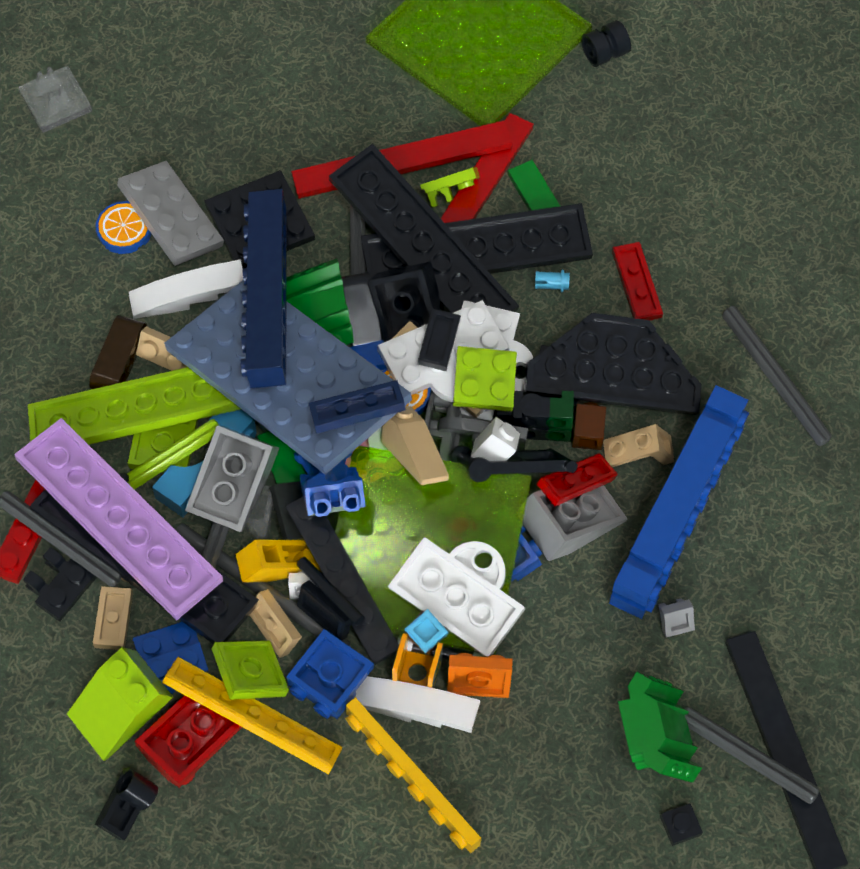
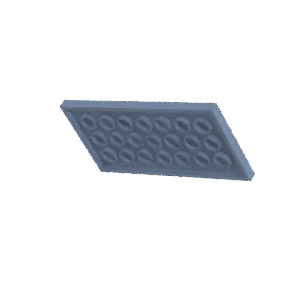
(315, 370)

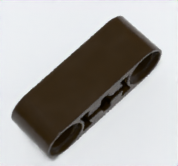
(117, 353)

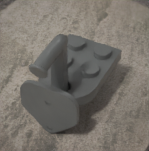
(456, 429)

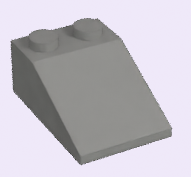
(231, 478)
(571, 524)

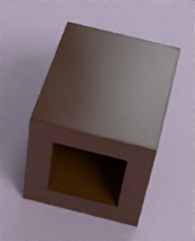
(589, 426)

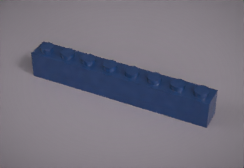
(266, 289)

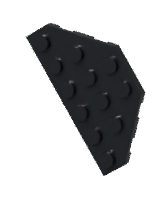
(615, 364)

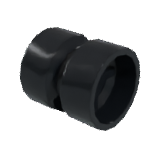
(609, 42)

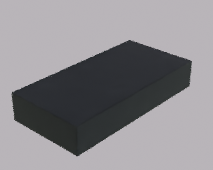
(439, 339)
(323, 611)

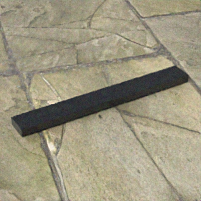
(784, 747)

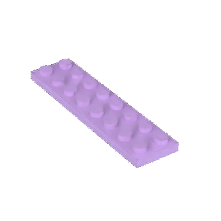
(119, 519)

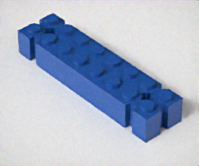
(680, 503)

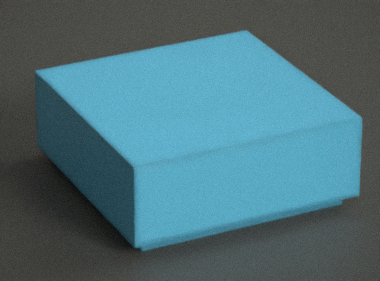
(426, 631)

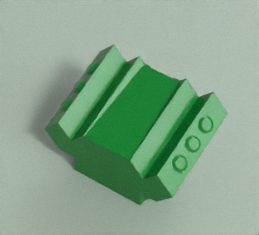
(321, 297)
(658, 728)

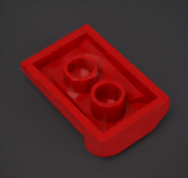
(185, 740)

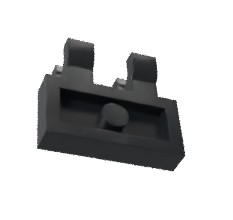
(64, 589)

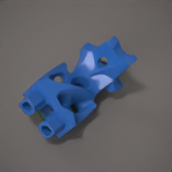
(334, 492)

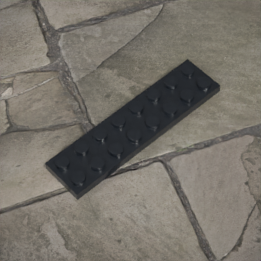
(416, 231)
(506, 240)
(213, 617)

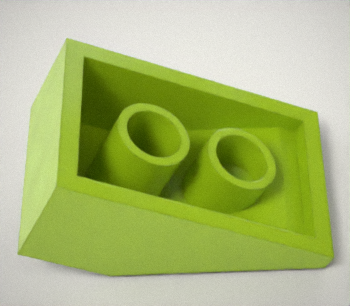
(118, 702)

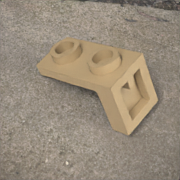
(639, 444)

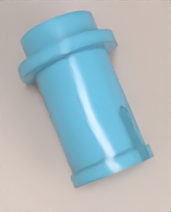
(552, 280)

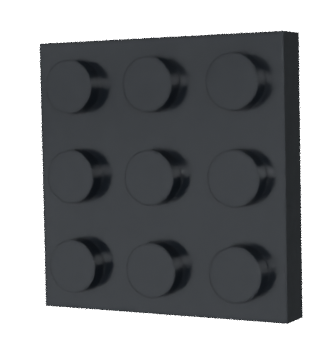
(229, 217)

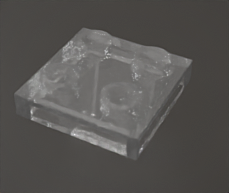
(54, 98)

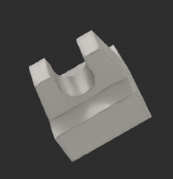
(677, 617)

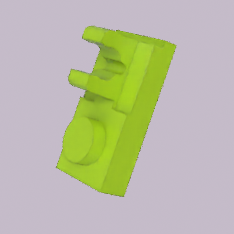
(462, 179)

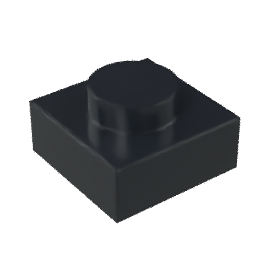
(681, 824)

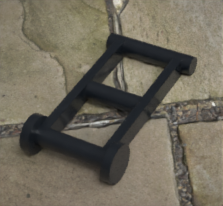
(520, 462)

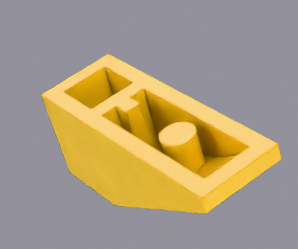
(272, 559)

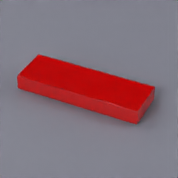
(637, 281)
(590, 474)

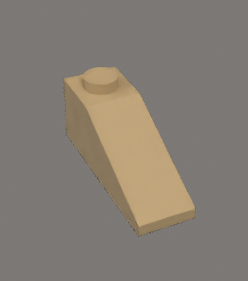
(414, 447)

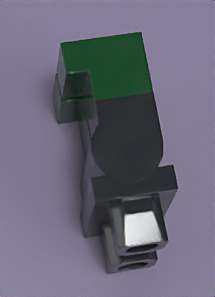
(544, 417)

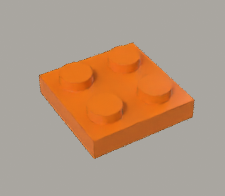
(479, 675)

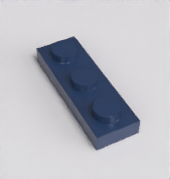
(357, 406)

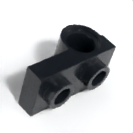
(125, 802)

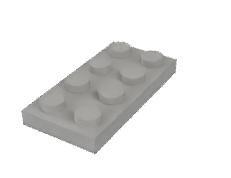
(170, 213)

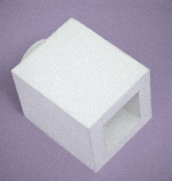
(496, 441)

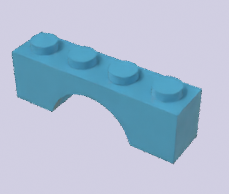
(177, 482)

